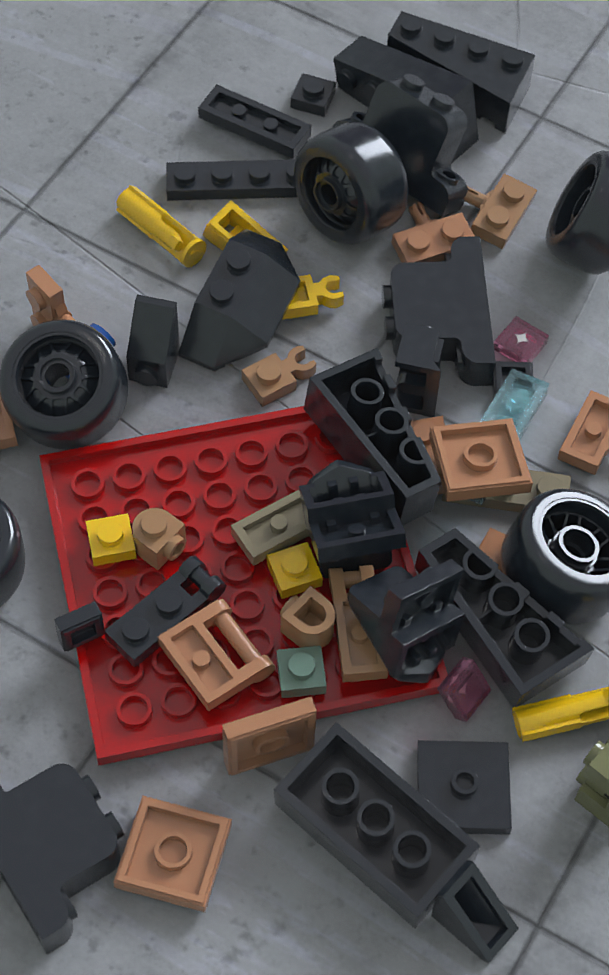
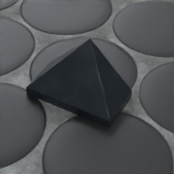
(474, 913)

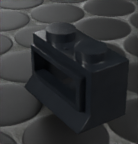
(419, 370)

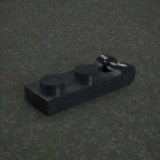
(138, 630)

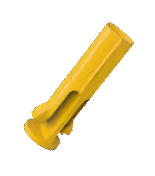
(160, 226)
(561, 714)

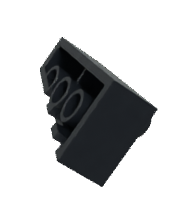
(370, 428)

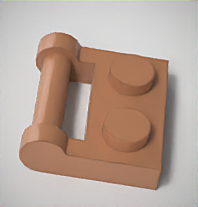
(203, 660)

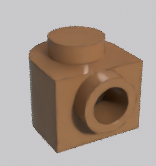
(158, 536)
(308, 619)

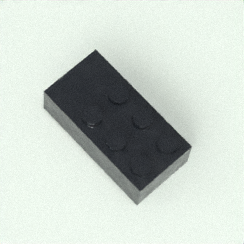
(374, 823)

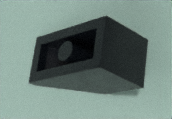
(153, 341)

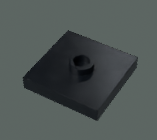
(467, 783)

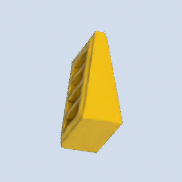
(236, 217)

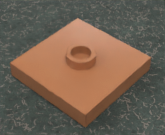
(480, 459)
(269, 736)
(173, 853)

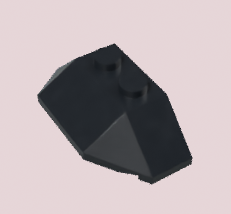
(240, 302)

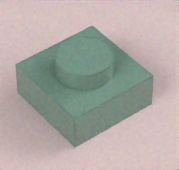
(301, 671)

